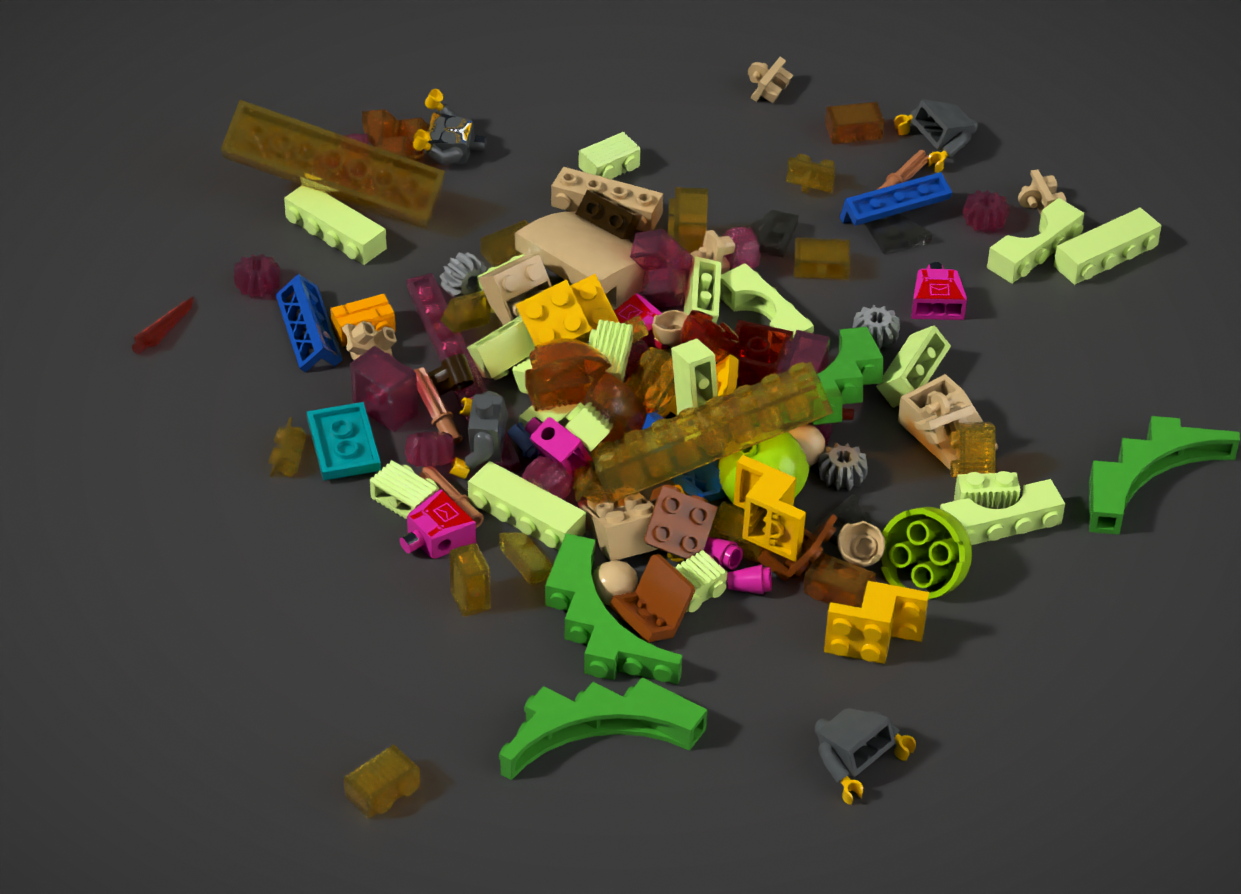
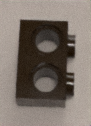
(608, 214)

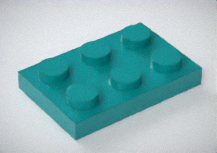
(343, 441)

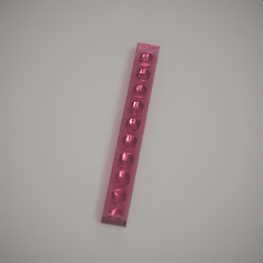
(431, 307)

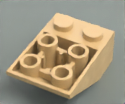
(514, 284)
(913, 408)
(619, 525)

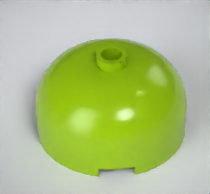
(779, 452)
(932, 541)

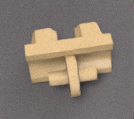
(765, 77)
(1040, 192)
(715, 248)
(364, 337)
(934, 425)

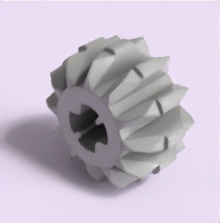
(461, 275)
(881, 323)
(842, 466)

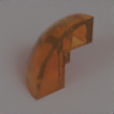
(393, 134)
(560, 356)
(617, 404)

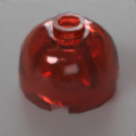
(716, 337)

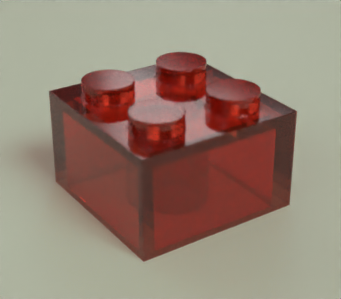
(759, 351)

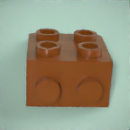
(679, 522)
(811, 550)
(657, 602)

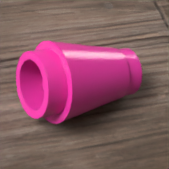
(724, 552)
(751, 580)

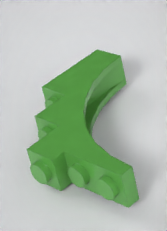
(855, 366)
(1141, 460)
(588, 622)
(598, 711)

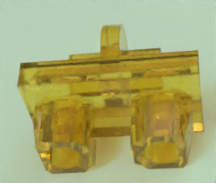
(811, 174)

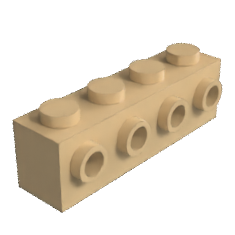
(572, 185)

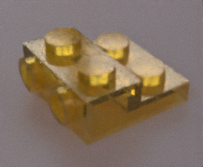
(654, 380)

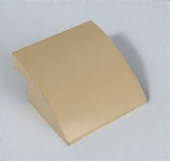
(580, 249)

